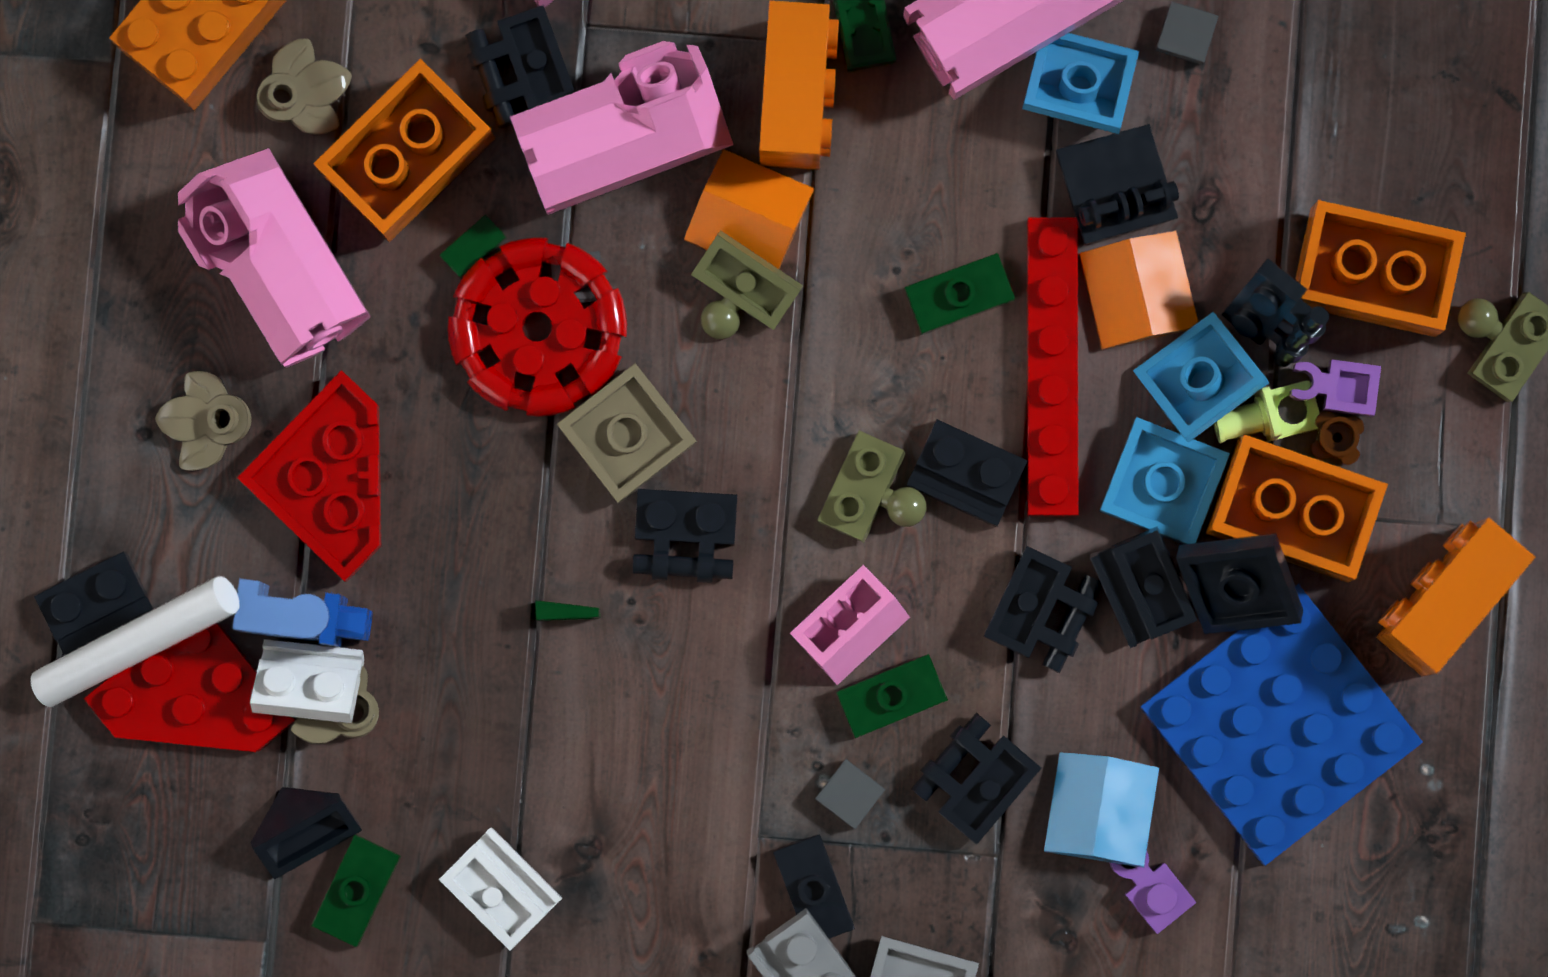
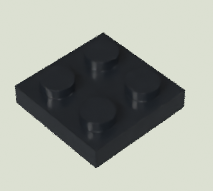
(1240, 584)

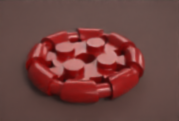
(529, 297)

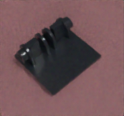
(1117, 184)

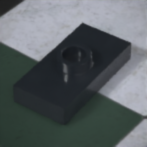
(814, 885)

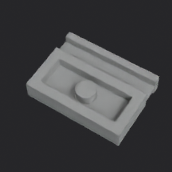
(799, 950)

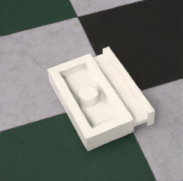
(307, 681)
(500, 888)

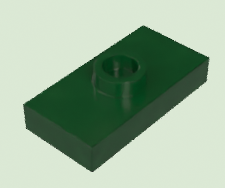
(864, 33)
(959, 294)
(892, 696)
(356, 890)

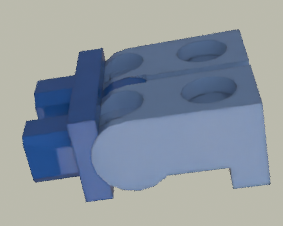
(301, 617)

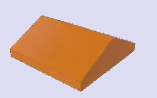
(750, 206)
(1138, 289)

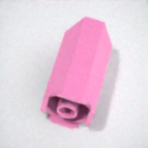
(981, 38)
(624, 128)
(265, 241)

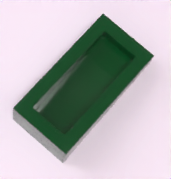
(472, 245)
(559, 611)

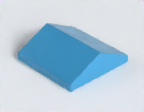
(1082, 82)
(1200, 377)
(1101, 809)

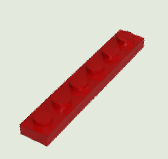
(1052, 366)

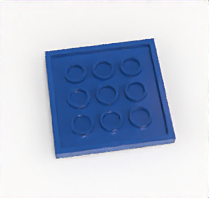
(1281, 728)

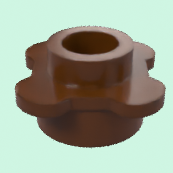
(1348, 428)

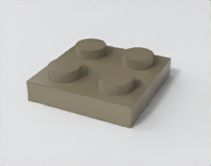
(626, 433)

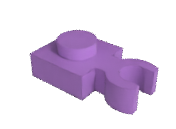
(1346, 386)
(1156, 894)

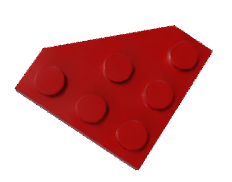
(326, 476)
(189, 697)

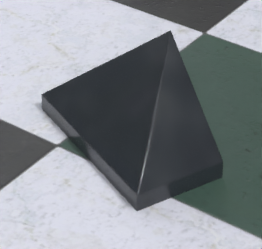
(301, 827)

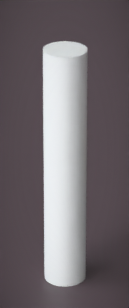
(135, 641)

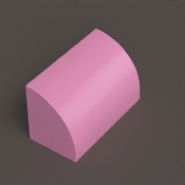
(850, 624)

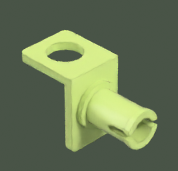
(1264, 416)

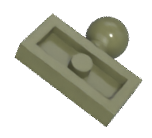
(744, 283)
(1514, 344)
(865, 488)

